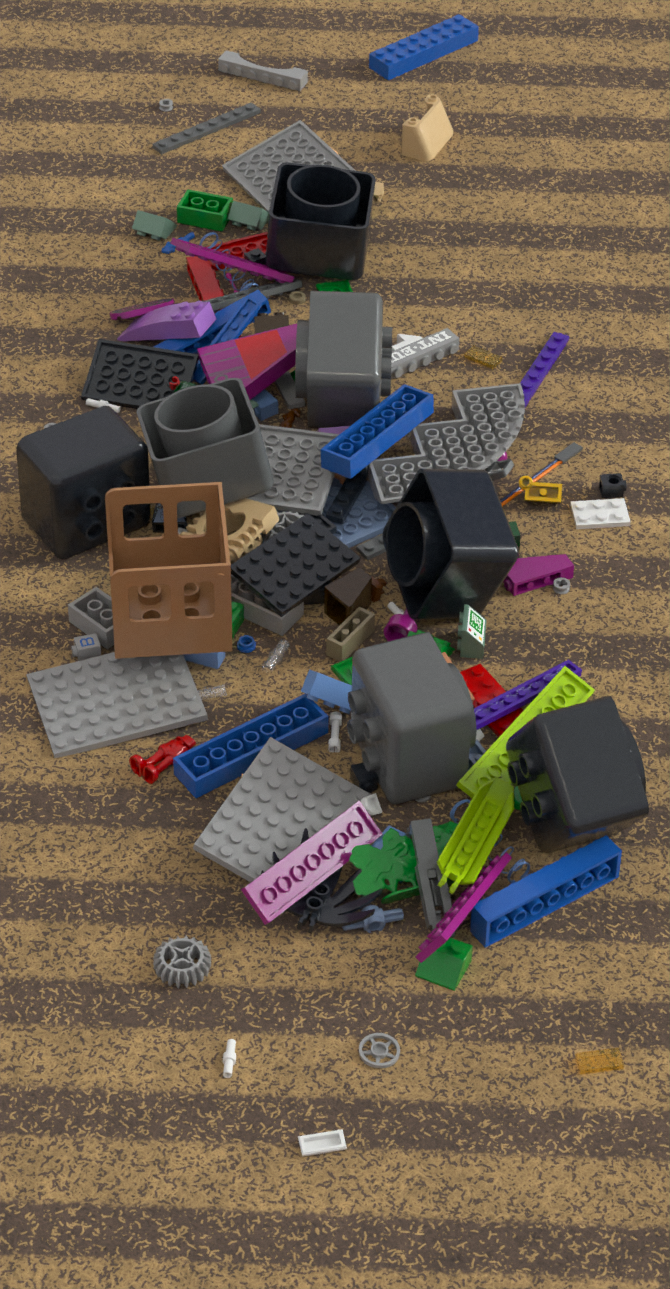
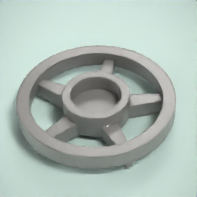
(379, 1050)

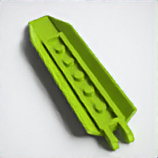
(476, 833)

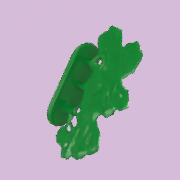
(393, 862)

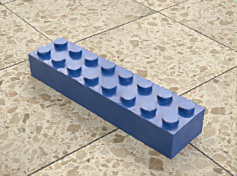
(423, 47)
(377, 431)
(234, 751)
(545, 891)

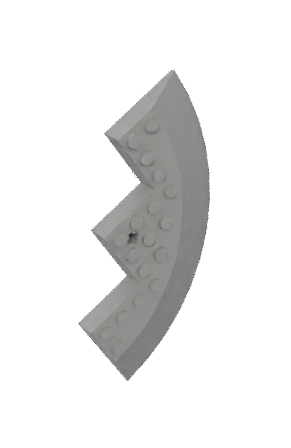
(482, 432)

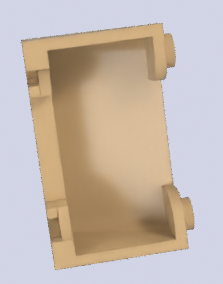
(427, 136)

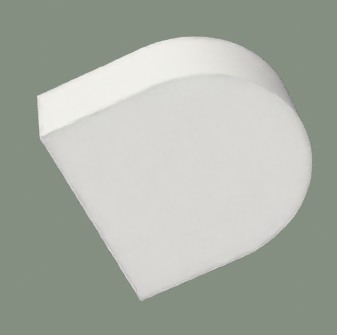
(371, 804)

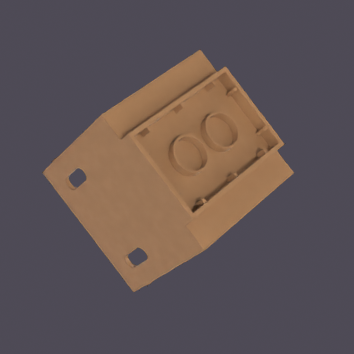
(170, 588)

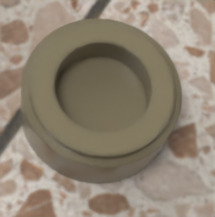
(297, 297)

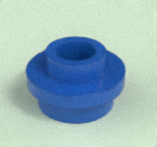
(246, 644)

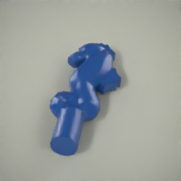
(169, 248)

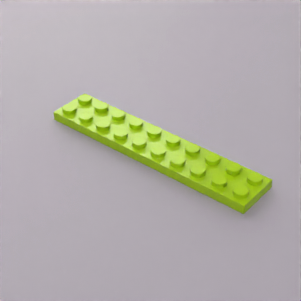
(562, 691)

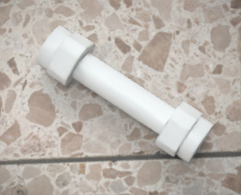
(334, 741)

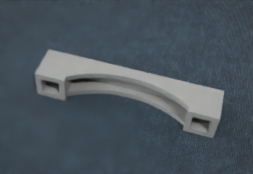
(290, 78)

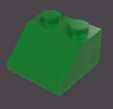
(446, 964)

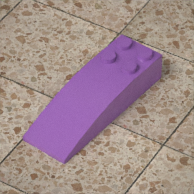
(171, 322)

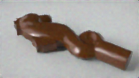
(290, 417)

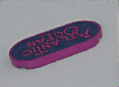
(140, 309)

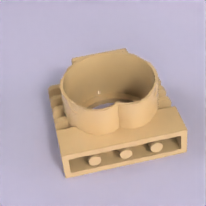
(248, 518)

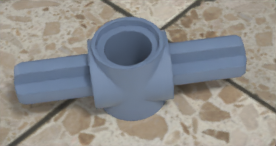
(378, 920)

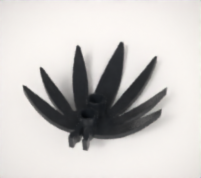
(320, 907)

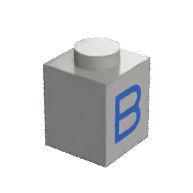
(86, 647)

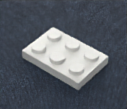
(600, 513)

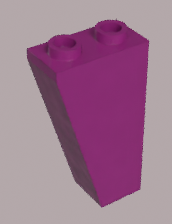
(537, 572)

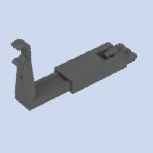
(428, 872)

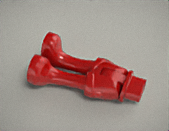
(166, 753)

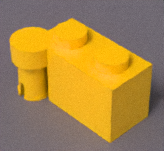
(540, 491)

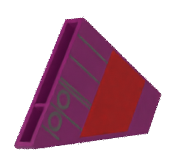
(252, 358)

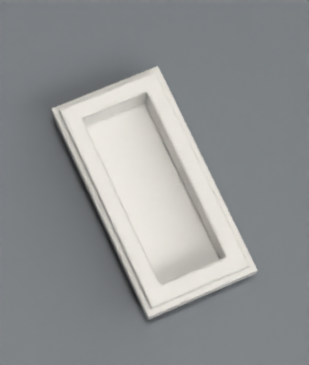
(322, 1143)

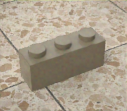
(350, 634)

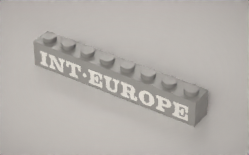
(423, 352)

